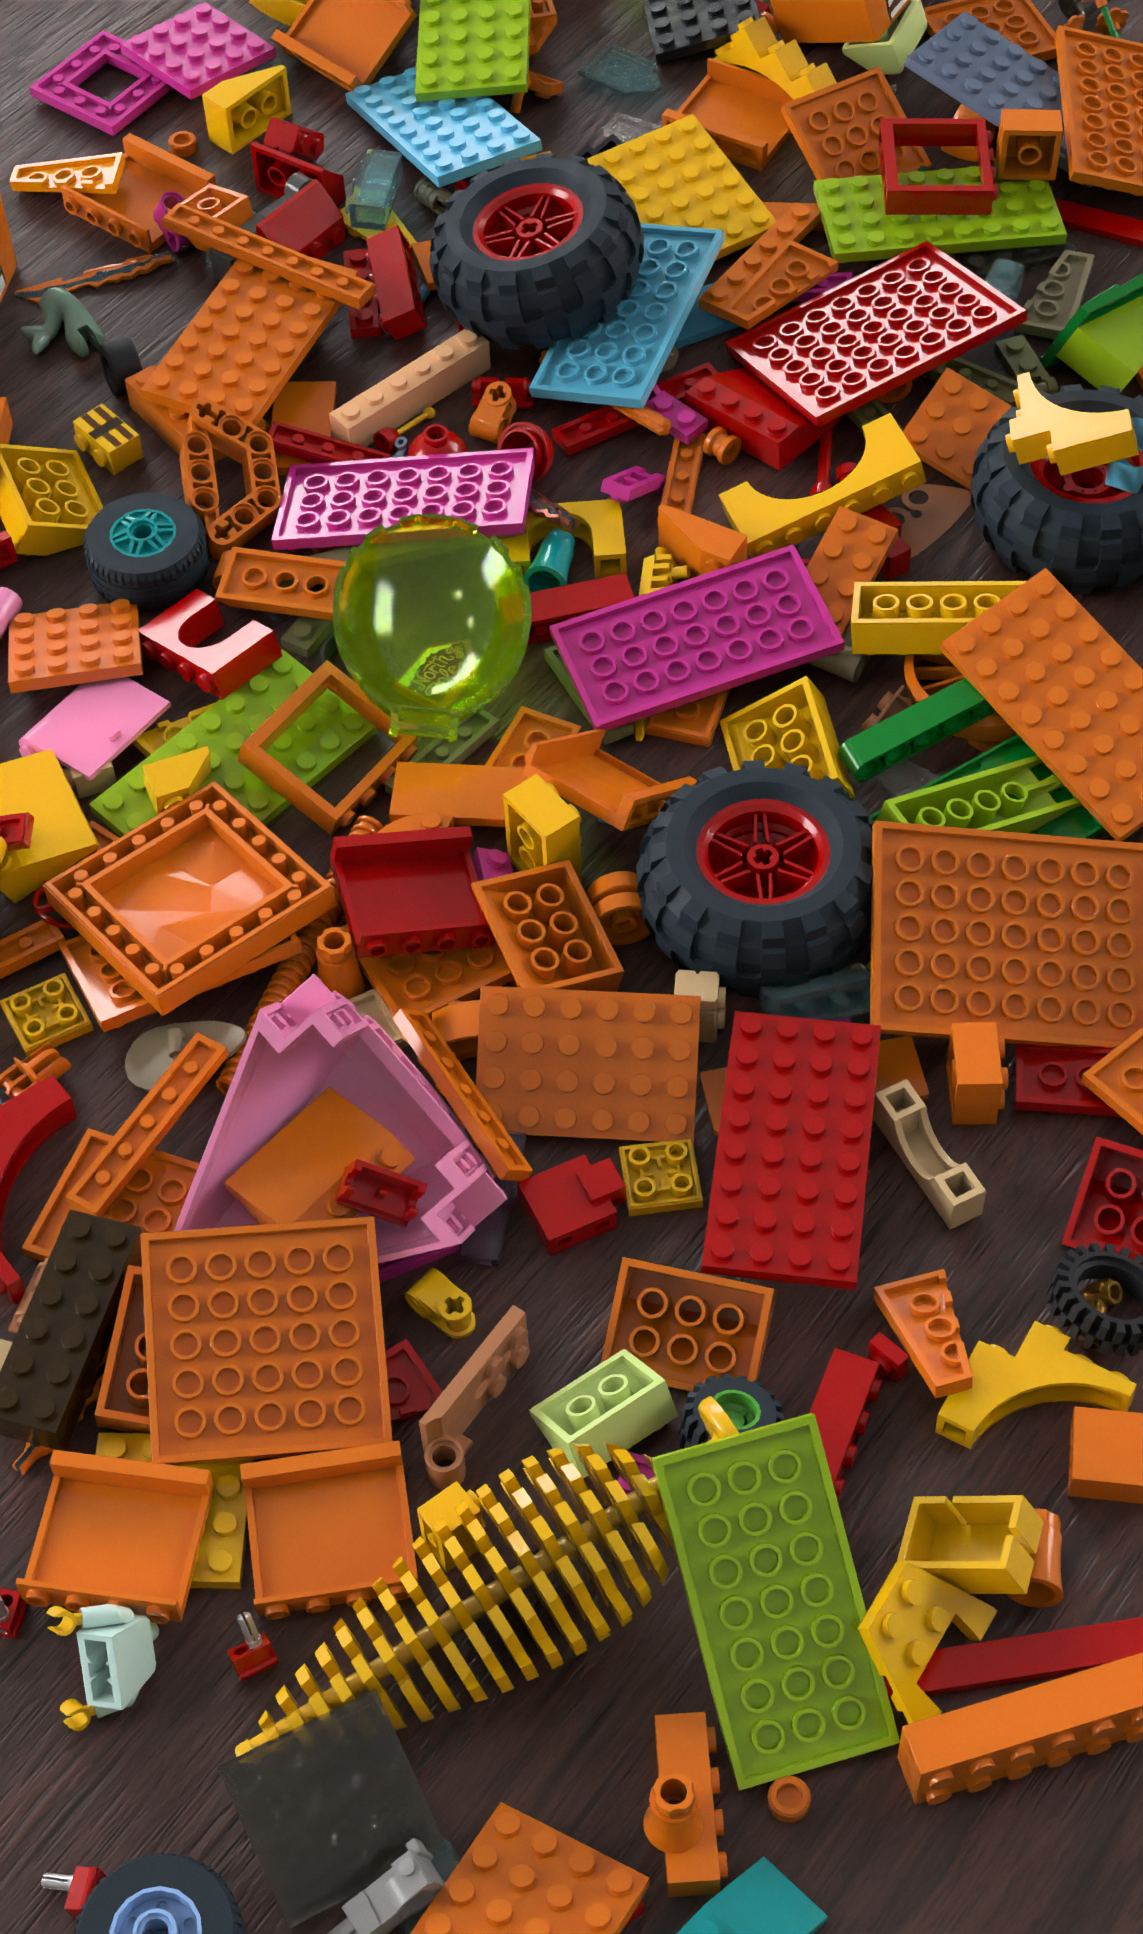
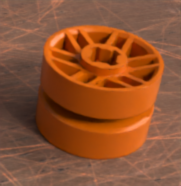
(618, 907)

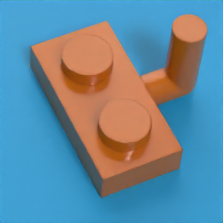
(543, 87)

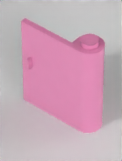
(95, 724)

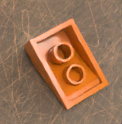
(698, 541)

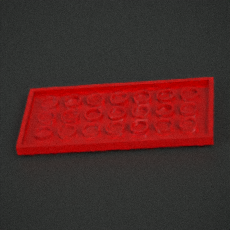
(793, 1151)

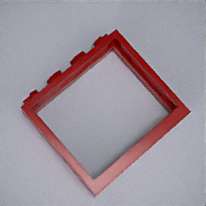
(936, 198)

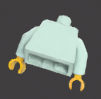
(114, 1658)

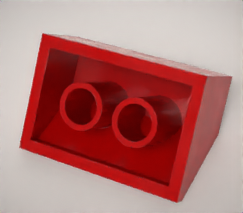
(274, 169)
(306, 222)

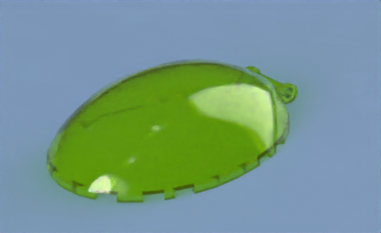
(431, 622)

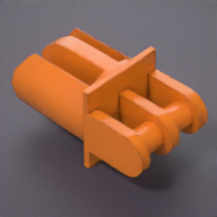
(33, 1069)

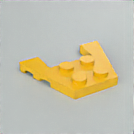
(907, 1627)

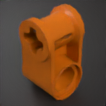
(493, 412)

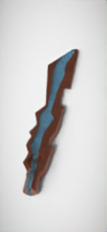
(550, 511)

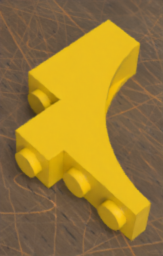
(1067, 436)
(1036, 1375)

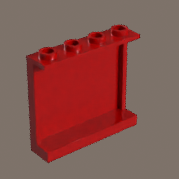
(409, 891)

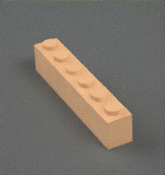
(412, 388)

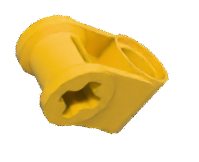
(442, 1304)

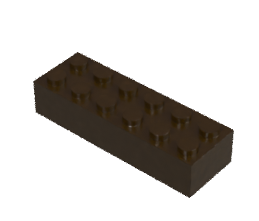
(66, 1330)

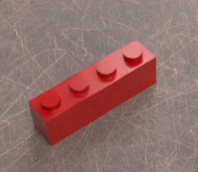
(396, 283)
(574, 600)
(842, 1408)

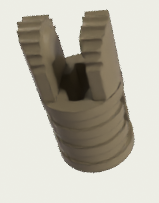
(431, 195)

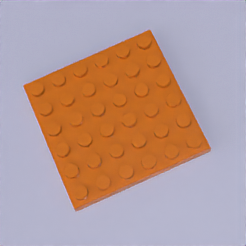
(264, 1341)

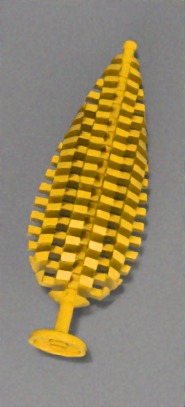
(508, 1585)

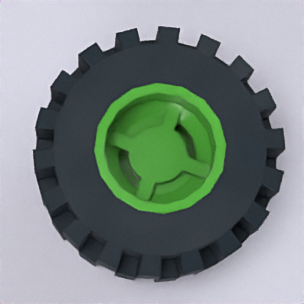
(740, 1399)

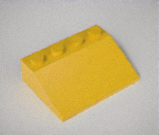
(45, 498)
(788, 728)
(59, 828)

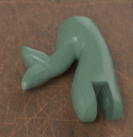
(59, 306)

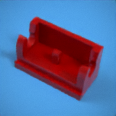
(380, 1192)

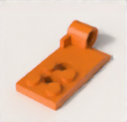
(252, 578)

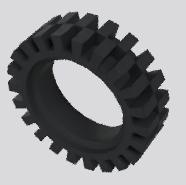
(1084, 1318)

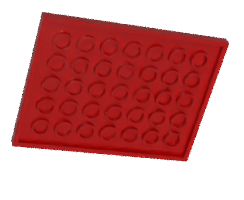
(875, 333)

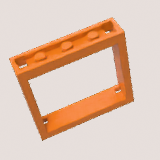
(290, 787)

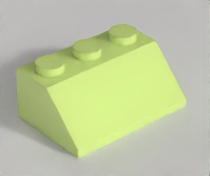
(894, 45)
(609, 1404)

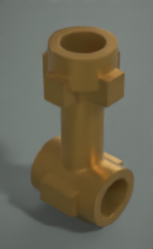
(1099, 1296)

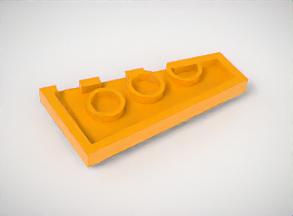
(84, 175)

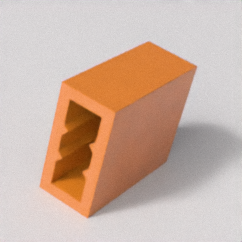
(1106, 1455)

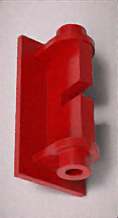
(518, 386)

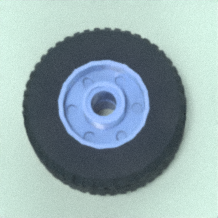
(161, 1898)

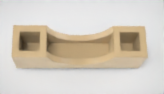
(906, 1125)

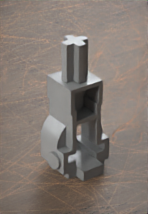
(395, 1895)

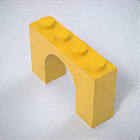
(598, 526)

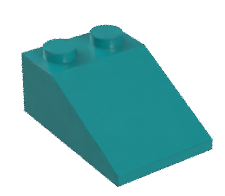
(758, 1903)

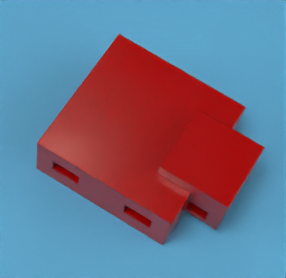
(572, 1202)

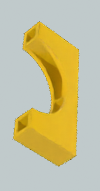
(884, 472)

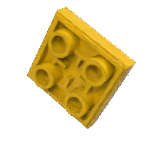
(46, 1014)
(660, 1177)

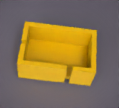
(975, 1557)

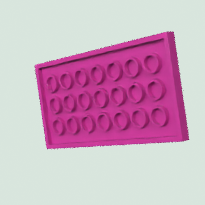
(348, 499)
(696, 638)

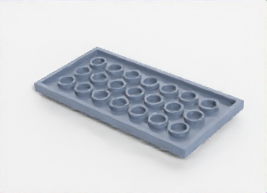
(987, 72)

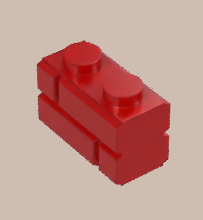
(294, 139)

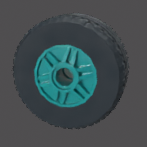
(146, 550)

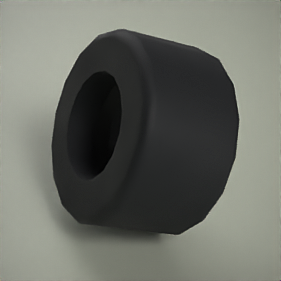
(118, 362)

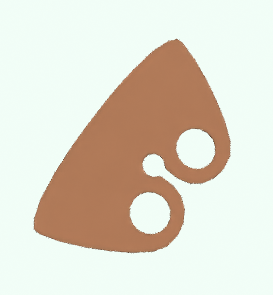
(939, 513)

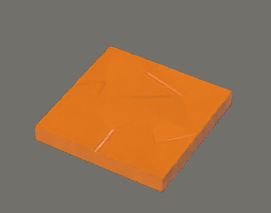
(189, 897)

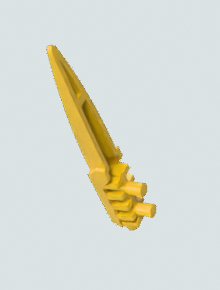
(657, 573)

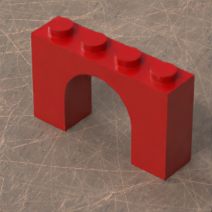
(214, 668)

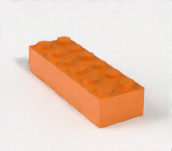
(1023, 1731)

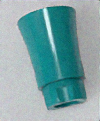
(551, 562)

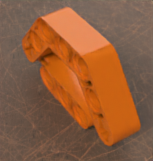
(204, 435)

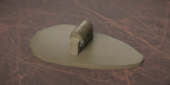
(160, 1046)

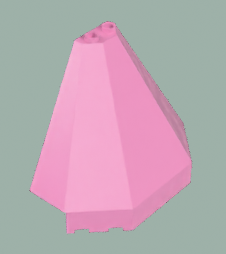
(323, 1043)

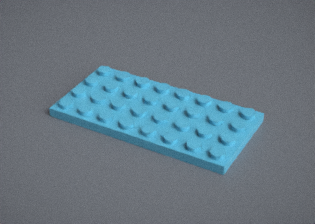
(446, 136)
(627, 353)

